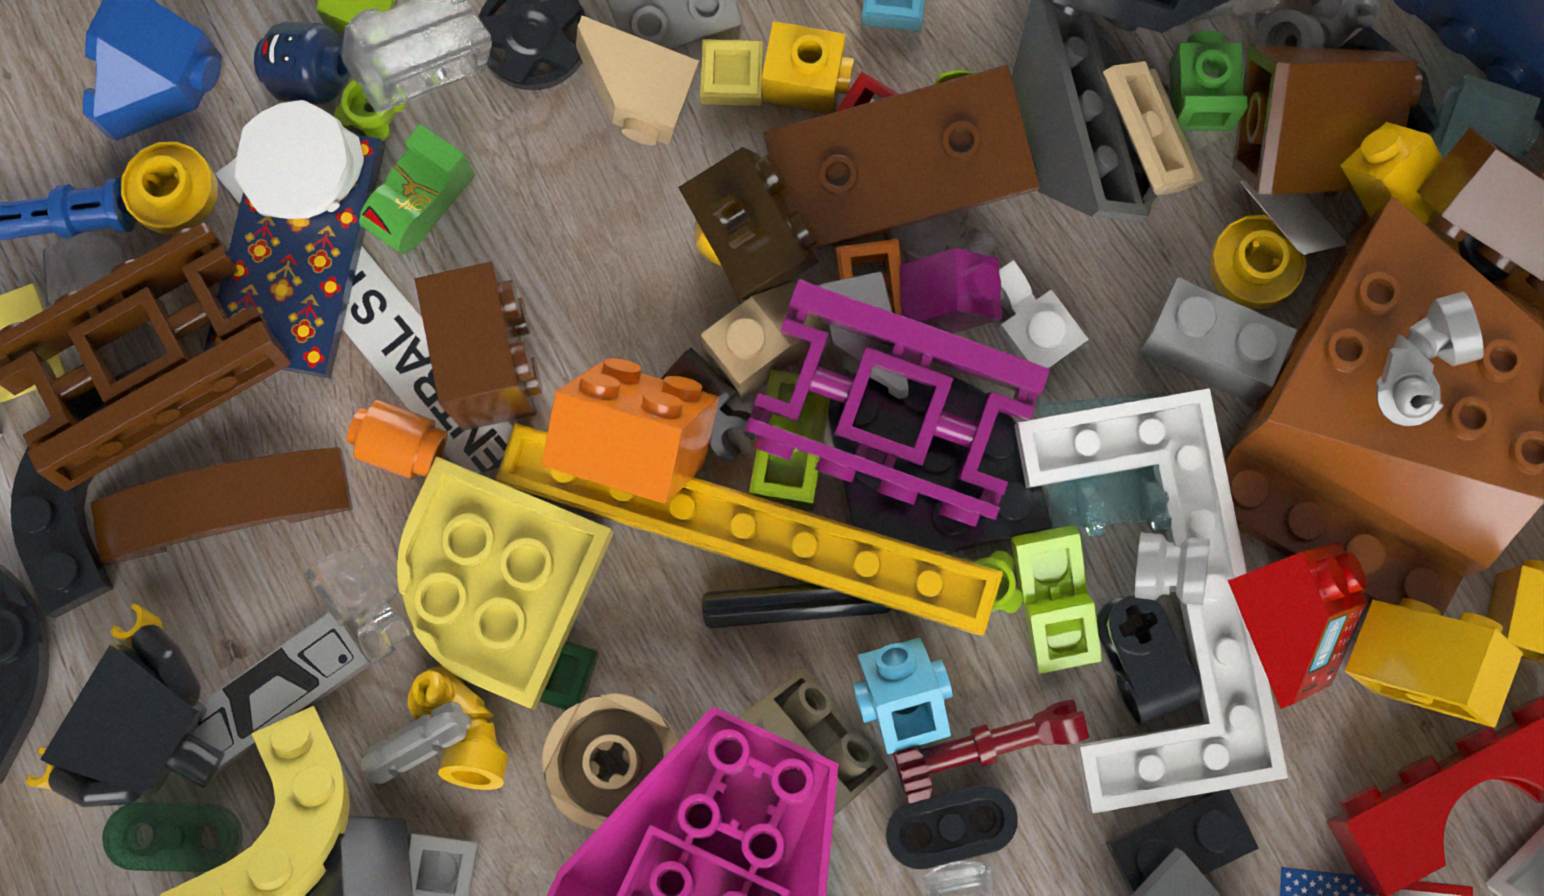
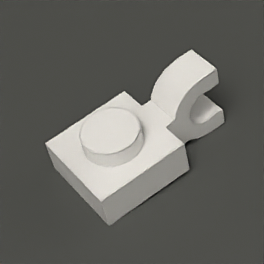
(1038, 328)

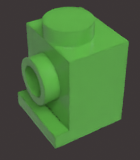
(1205, 101)

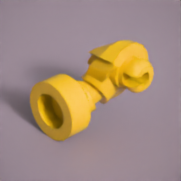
(476, 759)

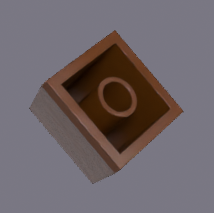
(1315, 111)

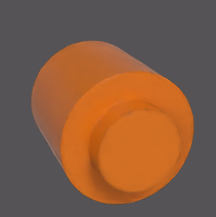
(396, 439)

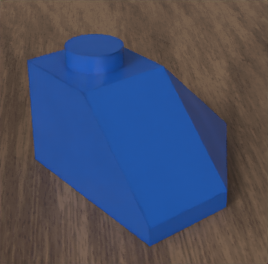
(146, 67)

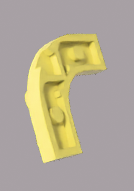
(304, 823)

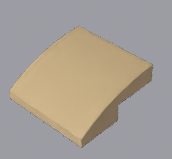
(1153, 127)

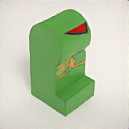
(416, 191)

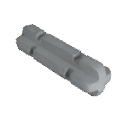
(415, 743)

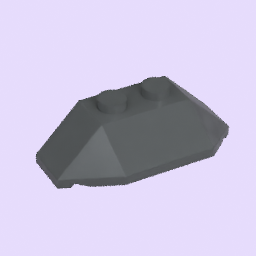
(1072, 119)

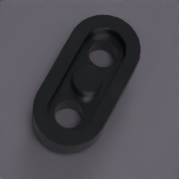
(950, 827)

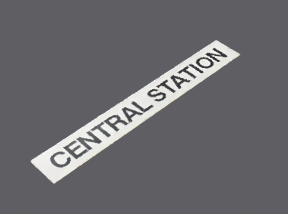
(396, 345)

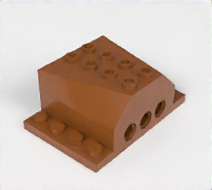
(1404, 499)

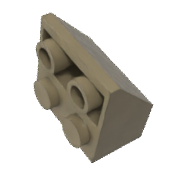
(810, 718)

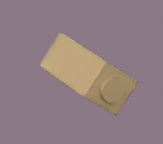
(636, 80)
(750, 342)

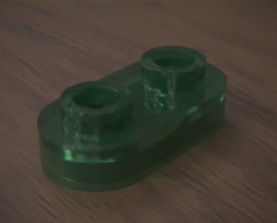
(175, 837)

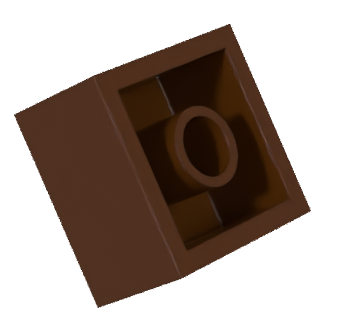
(477, 347)

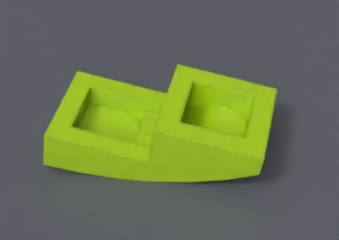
(1056, 599)

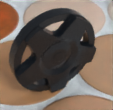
(532, 35)

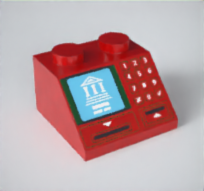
(1302, 617)

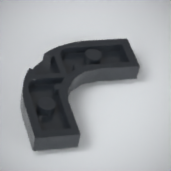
(53, 530)

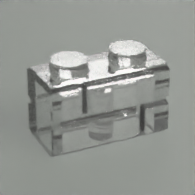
(414, 49)

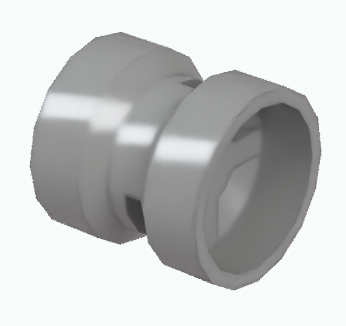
(1171, 568)

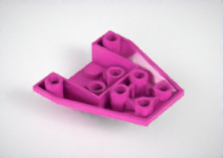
(716, 819)

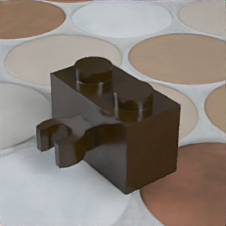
(750, 222)

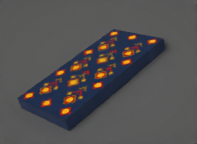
(300, 271)

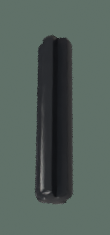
(781, 605)

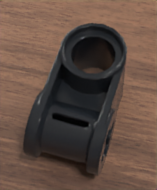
(1149, 666)

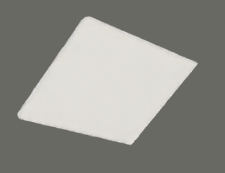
(1298, 221)

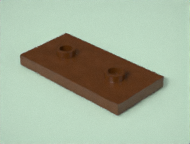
(906, 157)

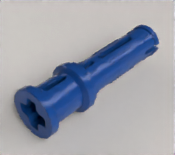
(67, 212)

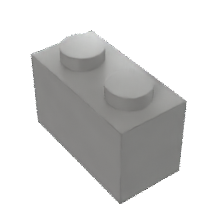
(1217, 341)

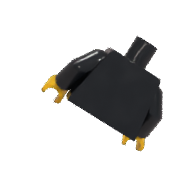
(130, 724)

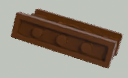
(155, 396)

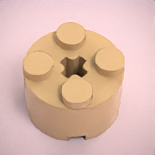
(581, 736)

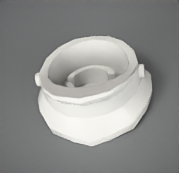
(297, 161)

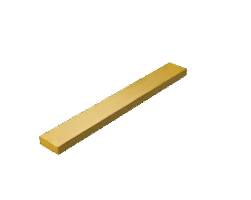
(774, 539)

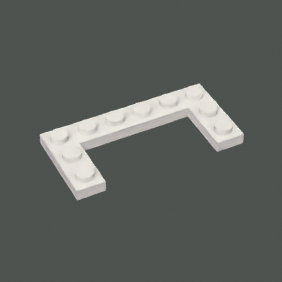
(1239, 728)

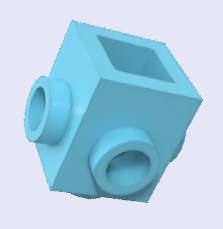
(904, 695)

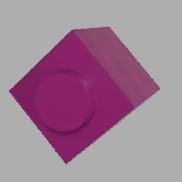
(952, 290)

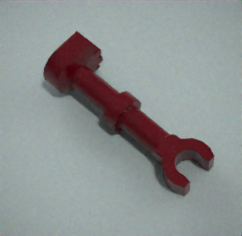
(1054, 725)

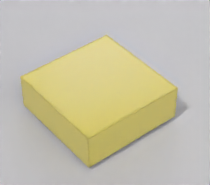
(731, 72)

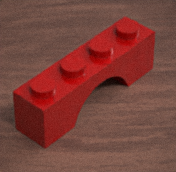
(1399, 832)

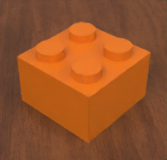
(630, 429)

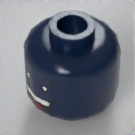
(301, 62)

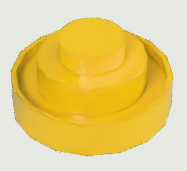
(169, 187)
(1255, 263)

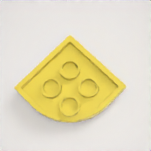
(495, 579)

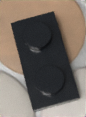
(1206, 830)

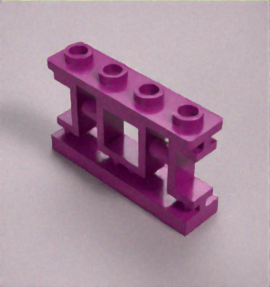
(910, 358)

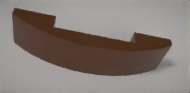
(219, 501)

